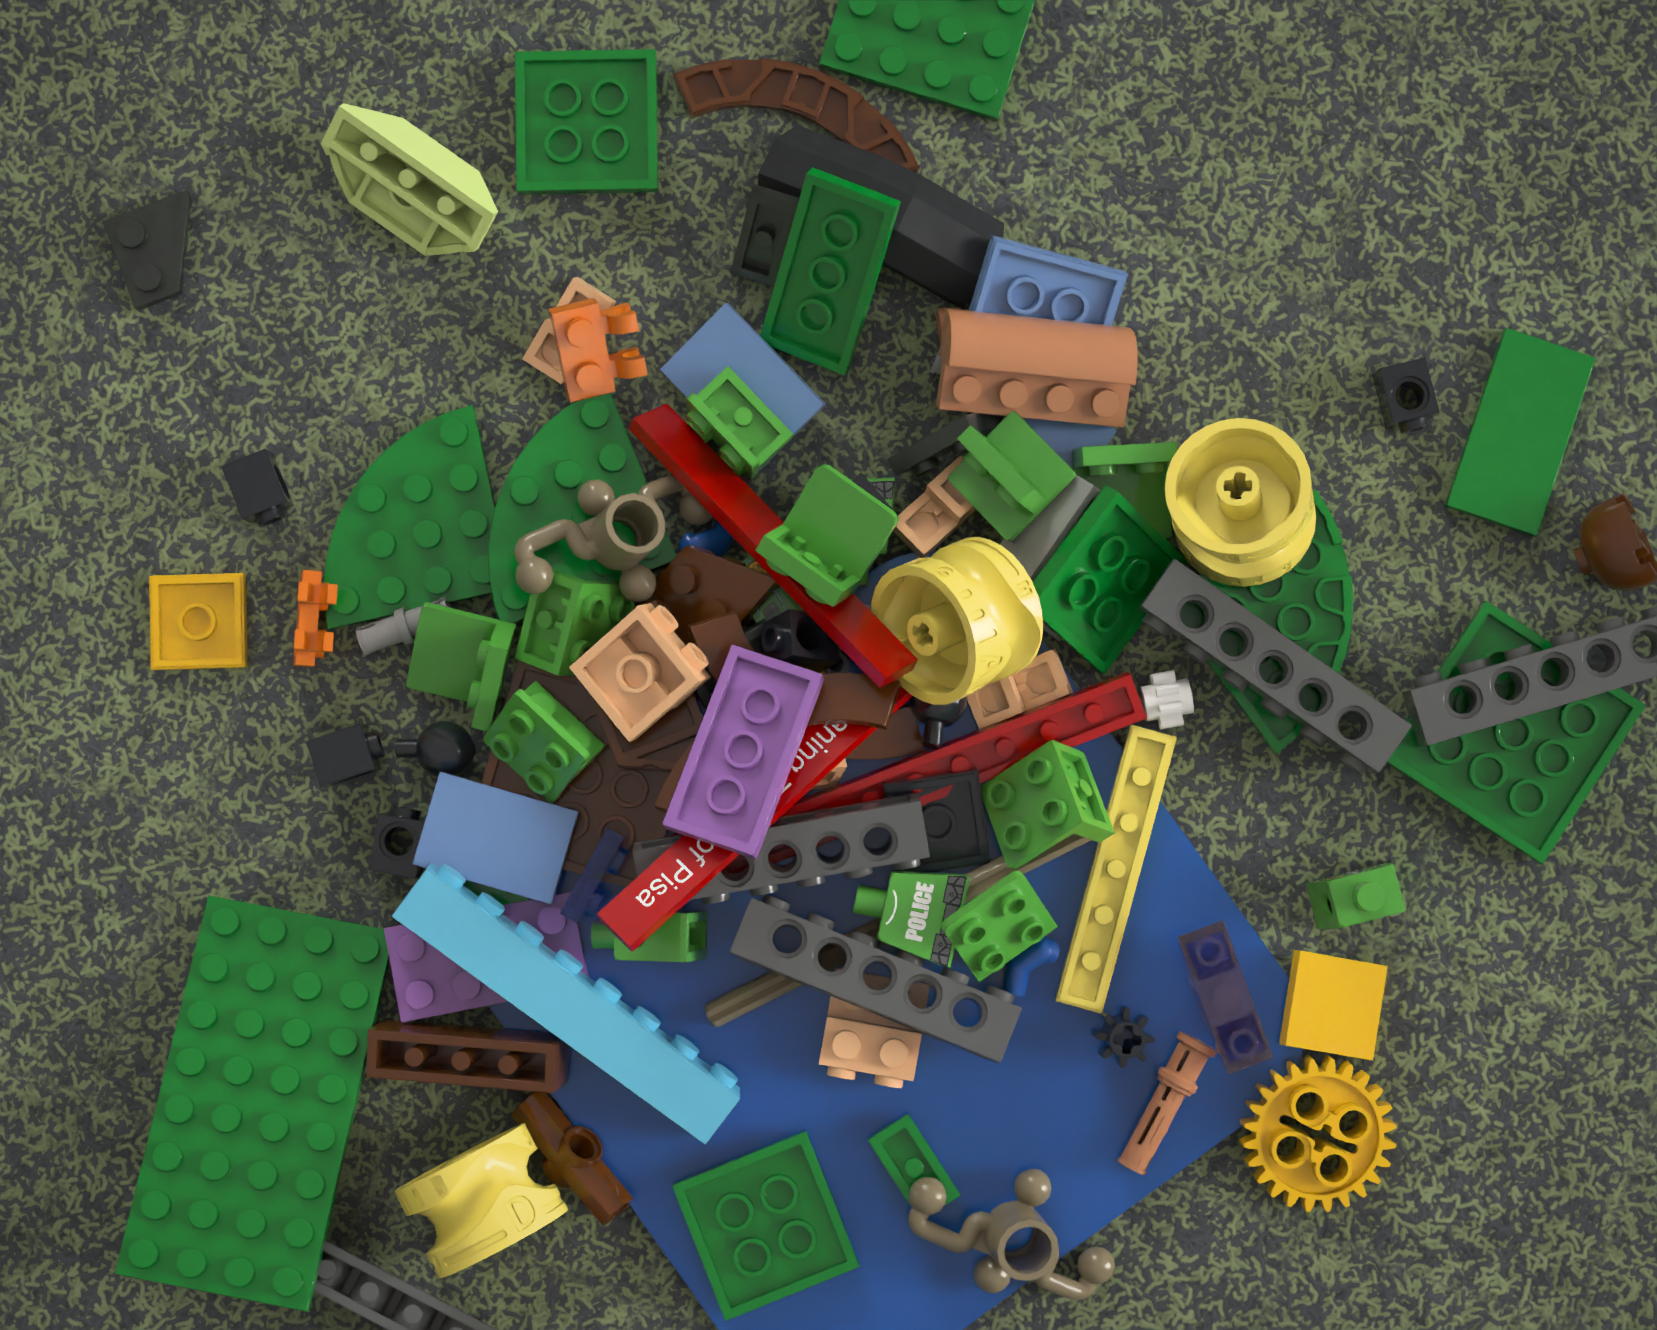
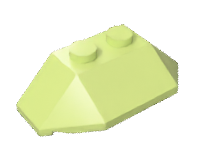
(408, 181)

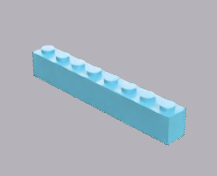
(568, 1001)

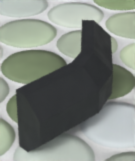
(936, 235)

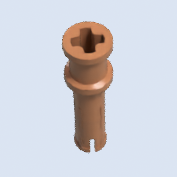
(1175, 1083)

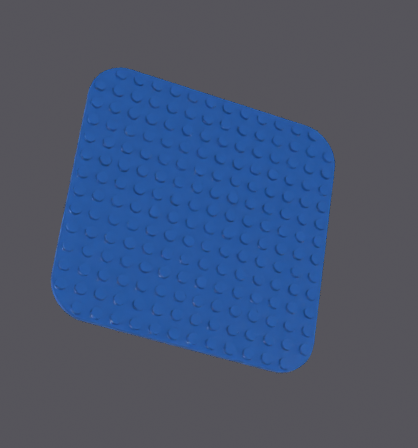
(1040, 1108)

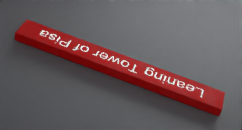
(693, 863)

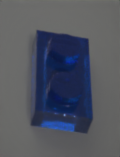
(586, 894)

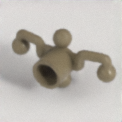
(598, 539)
(991, 1231)

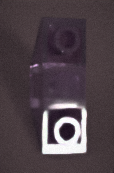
(1223, 997)

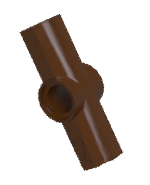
(573, 1157)

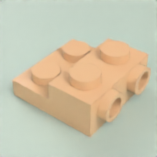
(641, 670)
(869, 1042)

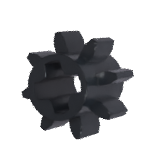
(1131, 1047)

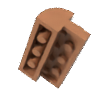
(1036, 367)

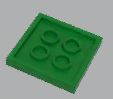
(586, 121)
(1101, 578)
(765, 1225)

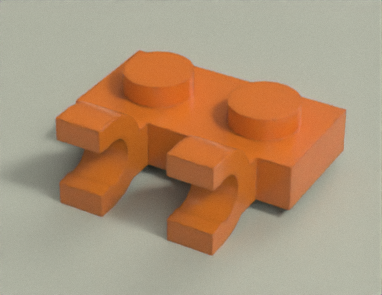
(583, 347)
(312, 598)

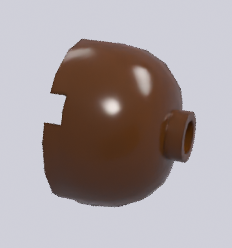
(1616, 547)

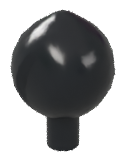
(936, 718)
(440, 748)

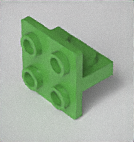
(736, 423)
(1009, 474)
(542, 741)

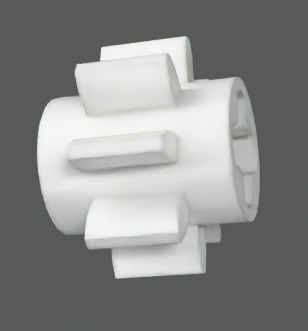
(1167, 699)

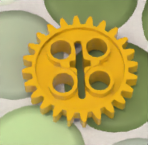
(1300, 1171)

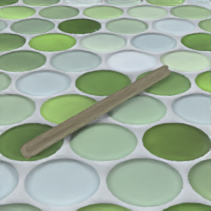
(830, 957)

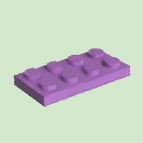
(743, 752)
(435, 985)

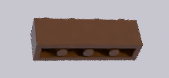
(467, 1056)

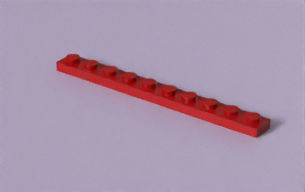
(990, 749)

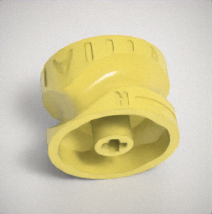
(1241, 502)
(963, 616)
(481, 1201)

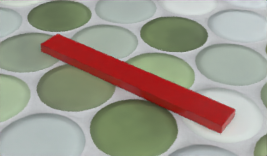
(747, 521)

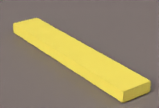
(1115, 869)

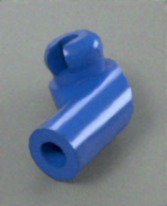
(715, 539)
(1019, 967)

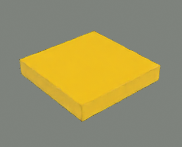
(198, 621)
(1333, 1005)

